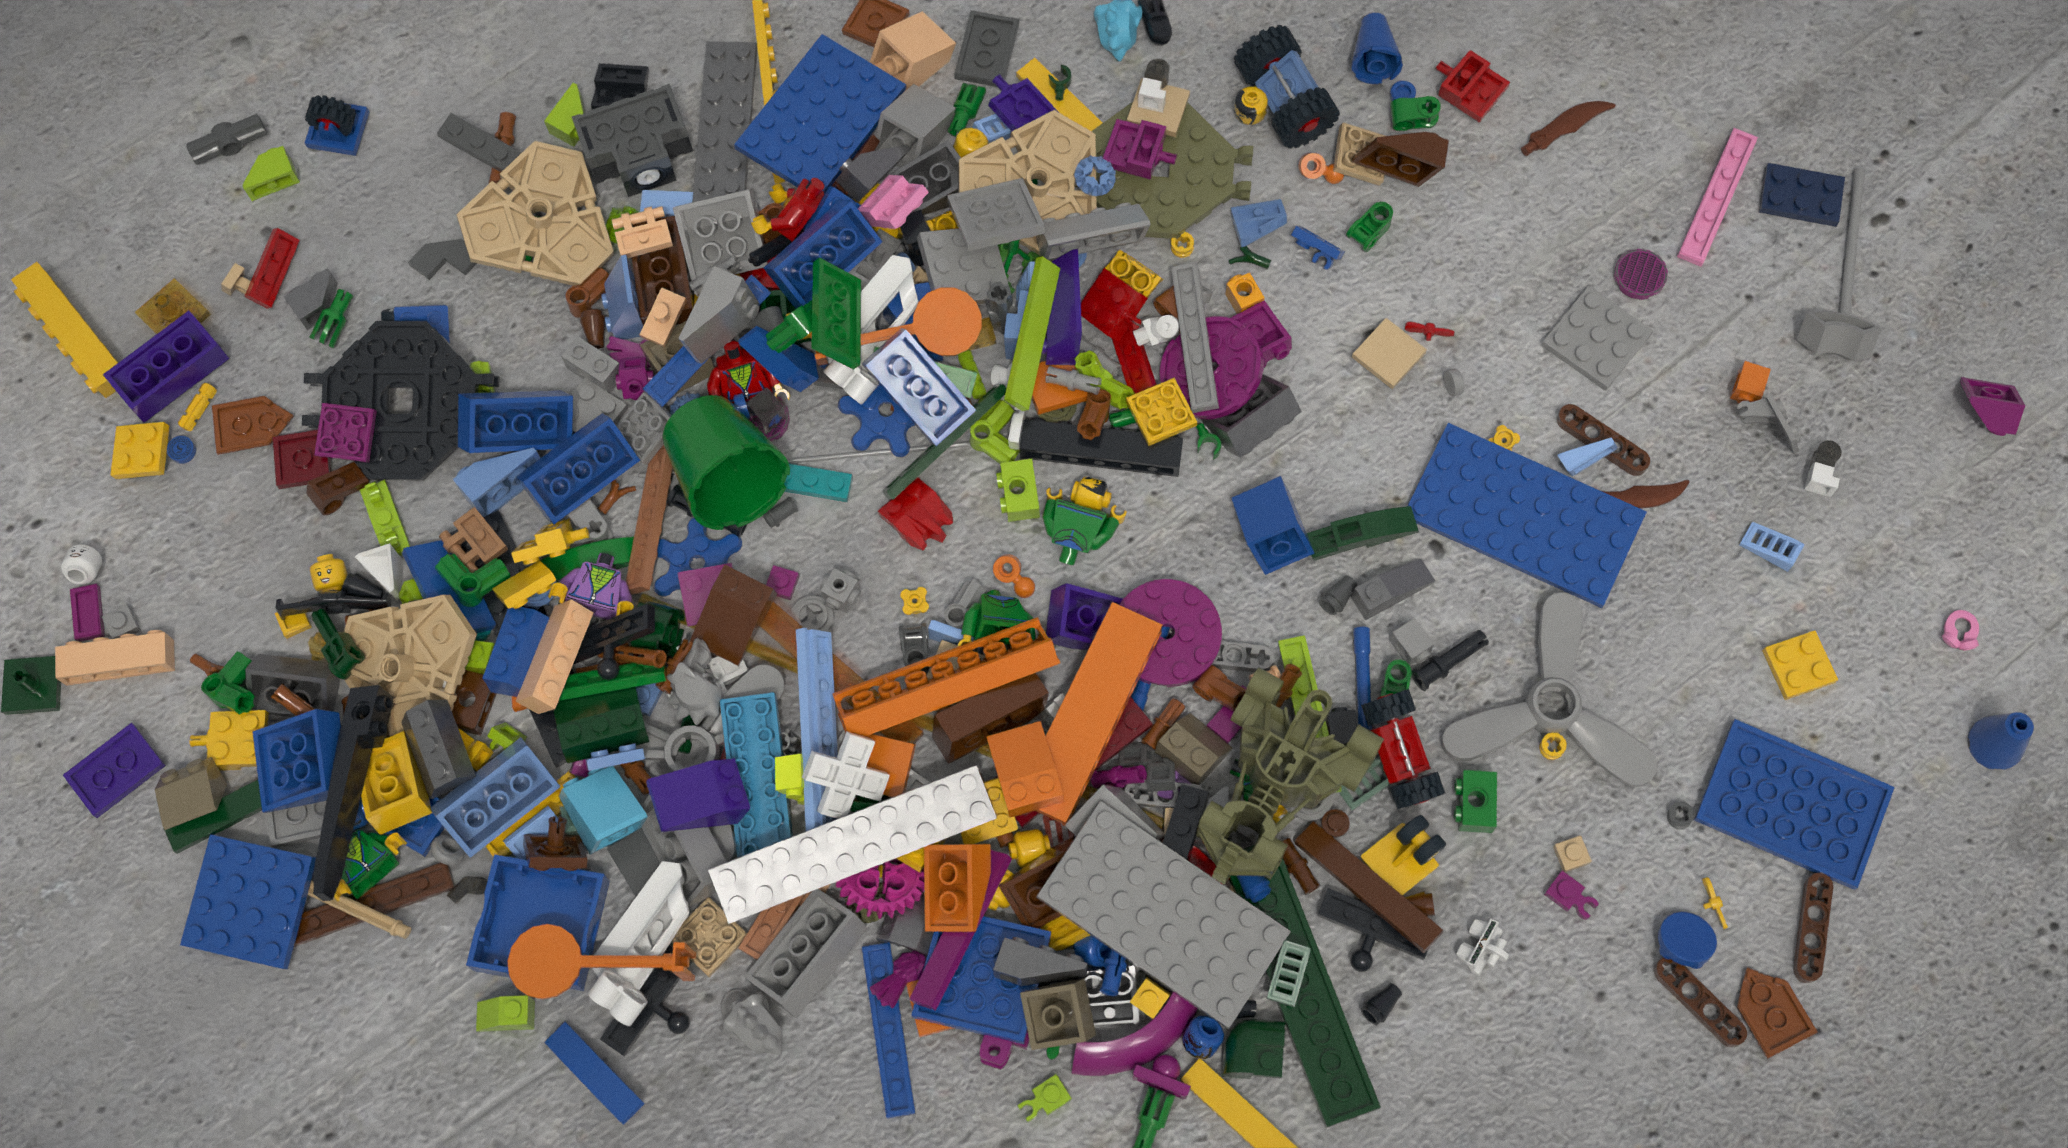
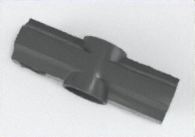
(226, 139)
(998, 305)

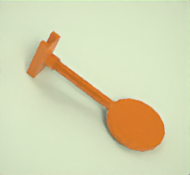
(943, 321)
(549, 961)

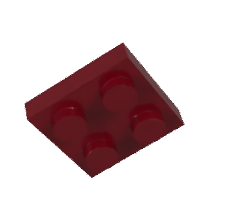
(296, 459)

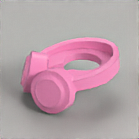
(1950, 632)

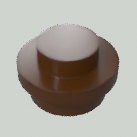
(1335, 823)

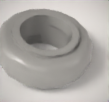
(443, 856)

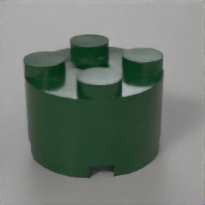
(667, 630)

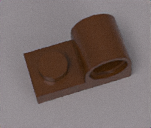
(330, 489)

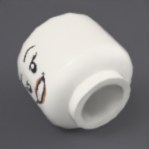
(81, 564)

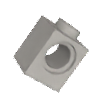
(1412, 642)

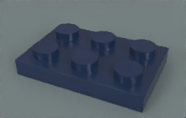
(1802, 194)

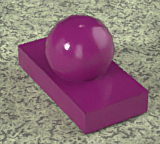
(1163, 1076)

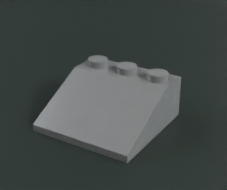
(718, 229)
(719, 314)

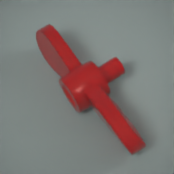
(1428, 329)

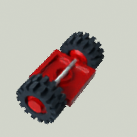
(1402, 750)

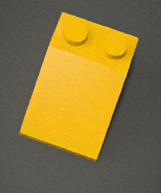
(393, 786)

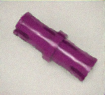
(1119, 776)

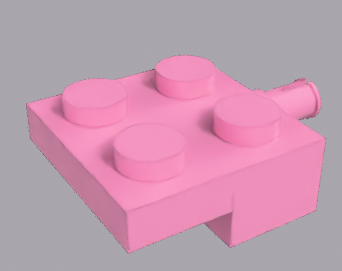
(892, 202)

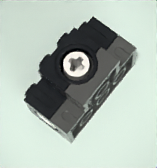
(634, 139)

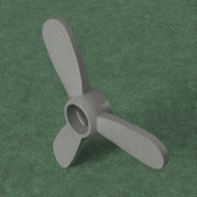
(1600, 740)
(665, 747)

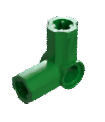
(793, 328)
(481, 580)
(225, 687)

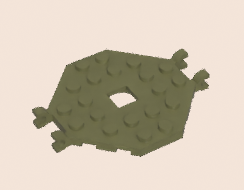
(1195, 183)

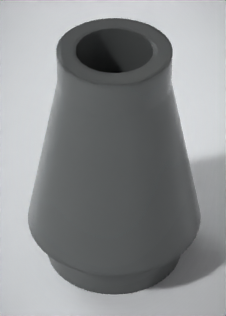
(1337, 596)

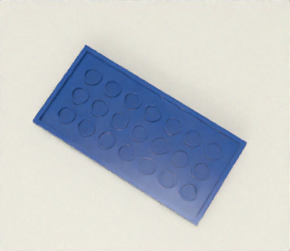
(1525, 515)

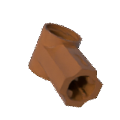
(589, 291)
(1094, 414)
(1216, 686)

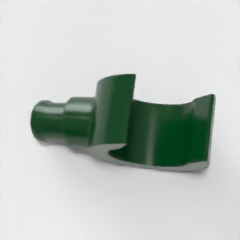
(1061, 86)

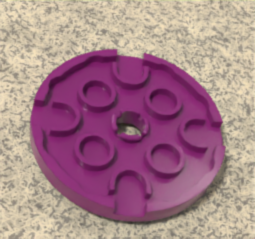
(1238, 360)
(1195, 628)

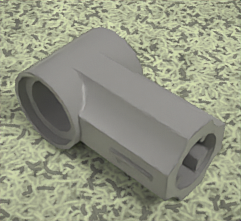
(968, 594)

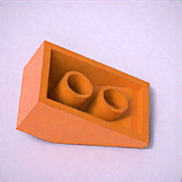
(1025, 769)
(955, 886)

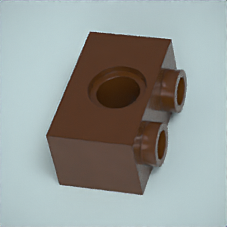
(472, 718)

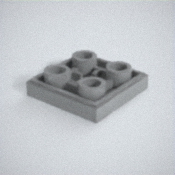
(644, 427)

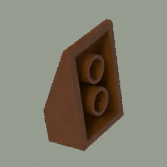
(1405, 156)
(733, 614)
(1026, 883)

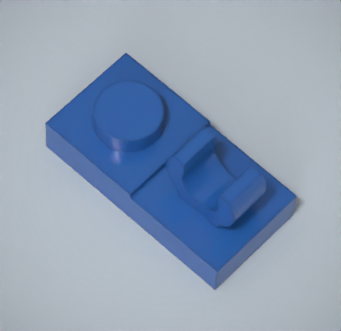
(1308, 239)

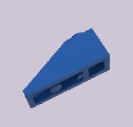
(791, 367)

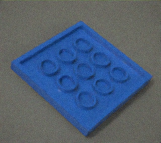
(248, 901)
(976, 998)

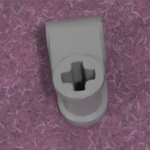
(588, 516)

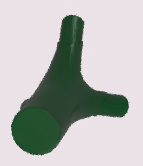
(1251, 257)

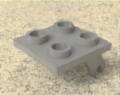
(1770, 412)

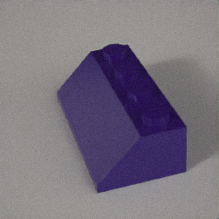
(1065, 324)
(166, 366)

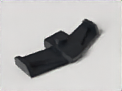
(333, 602)

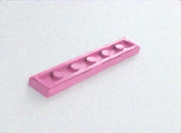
(1717, 197)

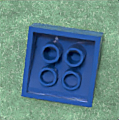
(296, 759)

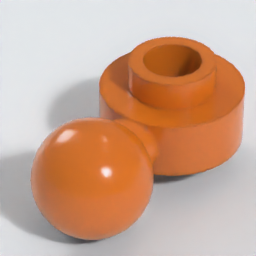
(1320, 168)
(1023, 586)

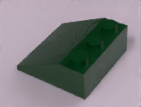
(600, 723)

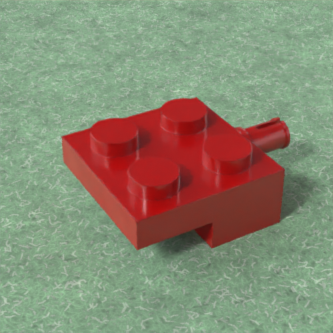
(1472, 85)
(1112, 305)

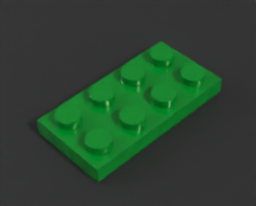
(836, 314)

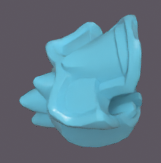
(1118, 26)

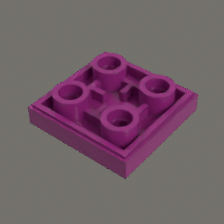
(345, 432)

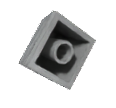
(914, 121)
(1120, 802)

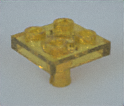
(167, 307)

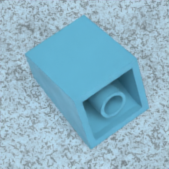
(602, 808)

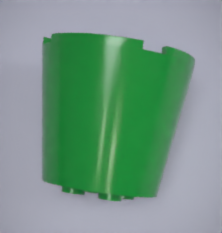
(723, 463)

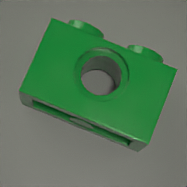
(1484, 786)

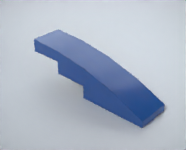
(594, 1073)

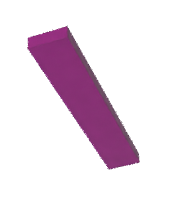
(953, 946)

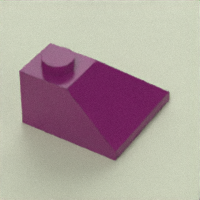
(1996, 404)

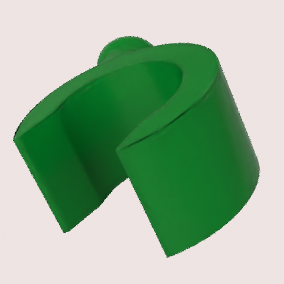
(1205, 436)

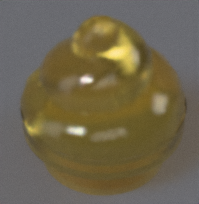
(316, 643)

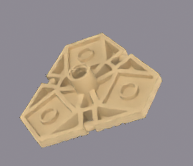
(1047, 152)
(564, 242)
(412, 652)

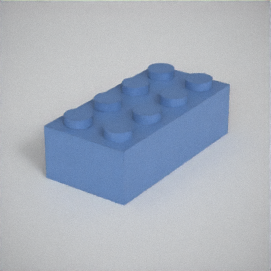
(495, 797)

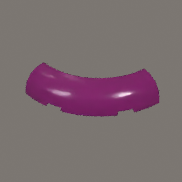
(1137, 1048)

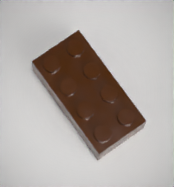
(665, 270)
(966, 724)

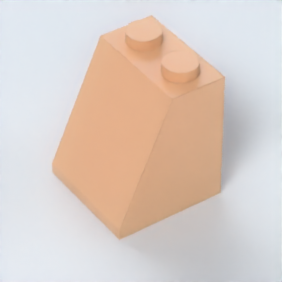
(912, 49)

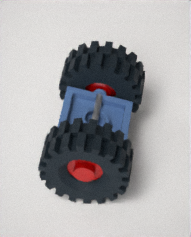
(1293, 96)

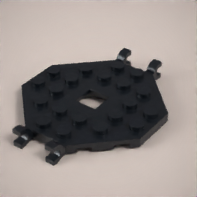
(402, 357)

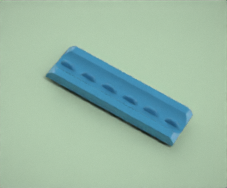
(754, 741)

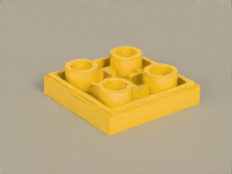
(1161, 411)
(524, 584)

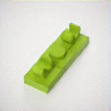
(384, 516)

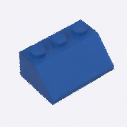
(514, 650)

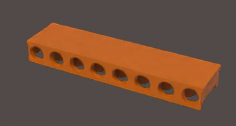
(947, 684)
(1097, 701)

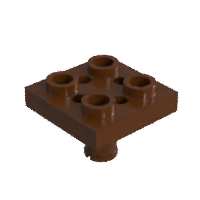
(555, 849)

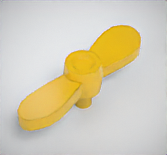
(1714, 902)

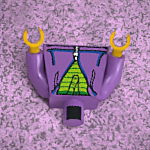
(596, 588)

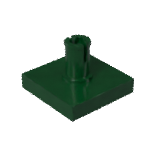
(30, 686)

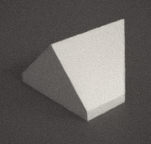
(384, 566)

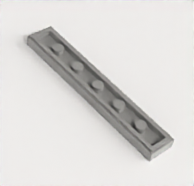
(1195, 337)

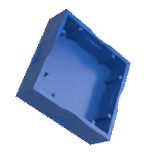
(528, 898)

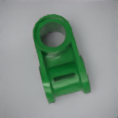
(1413, 114)
(1368, 229)
(1392, 685)

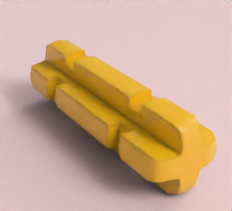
(197, 407)

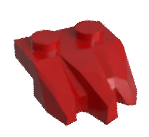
(917, 514)

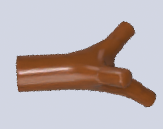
(613, 495)
(205, 665)

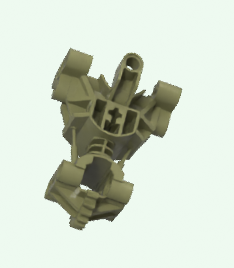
(1284, 769)

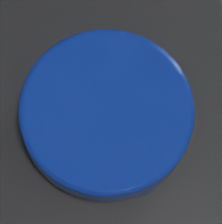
(1687, 939)

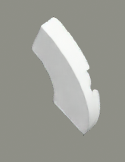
(1016, 429)

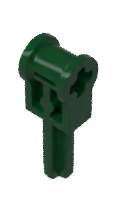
(339, 648)

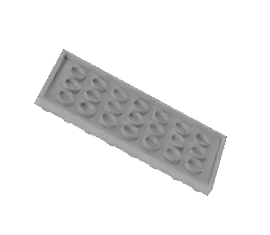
(1163, 914)

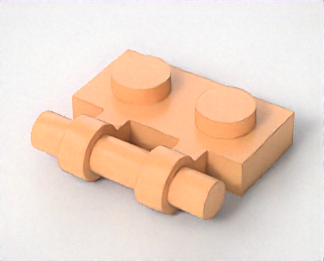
(643, 238)

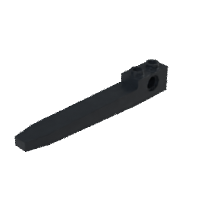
(361, 731)

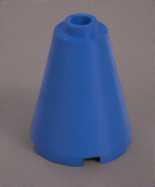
(1376, 51)
(2000, 739)

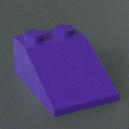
(1076, 615)
(699, 796)

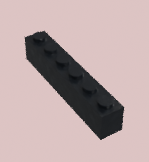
(1111, 450)

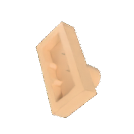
(663, 317)

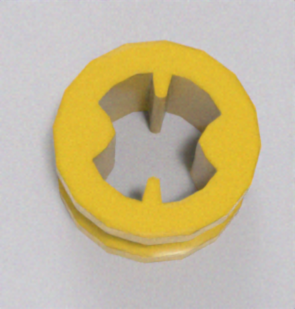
(1180, 251)
(1544, 745)

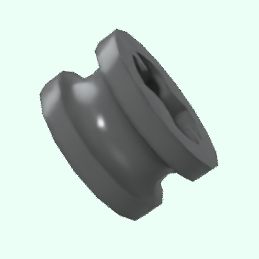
(1680, 824)

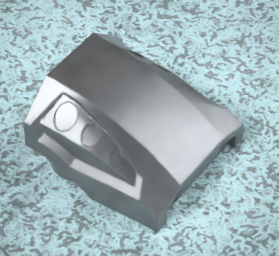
(907, 929)
(1112, 1009)

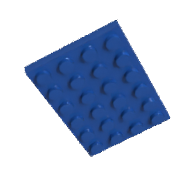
(819, 115)
(1794, 804)

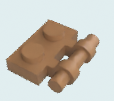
(478, 534)

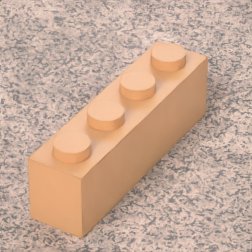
(554, 657)
(114, 658)

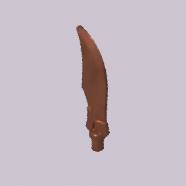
(1566, 123)
(1650, 495)

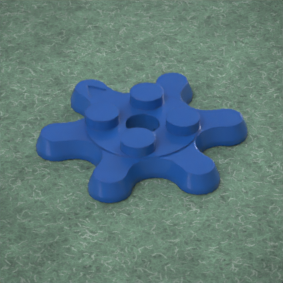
(875, 426)
(694, 546)

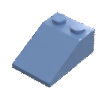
(622, 302)
(493, 481)

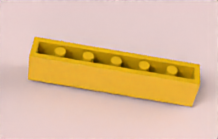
(67, 325)

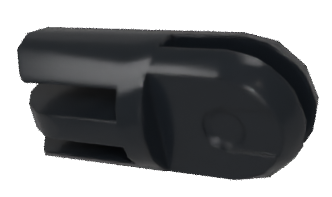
(1156, 21)

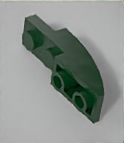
(1362, 530)

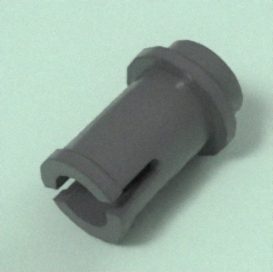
(780, 512)

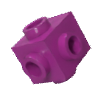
(633, 377)

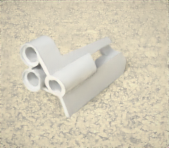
(890, 280)
(620, 987)

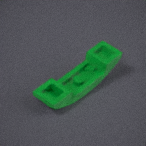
(574, 558)

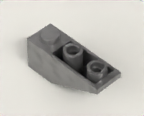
(1033, 965)

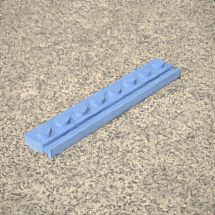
(816, 711)

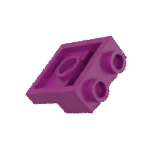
(1268, 330)

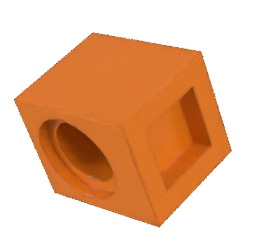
(1750, 382)

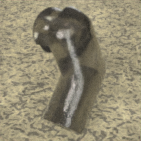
(468, 885)

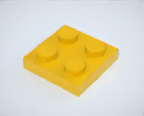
(140, 450)
(1800, 665)

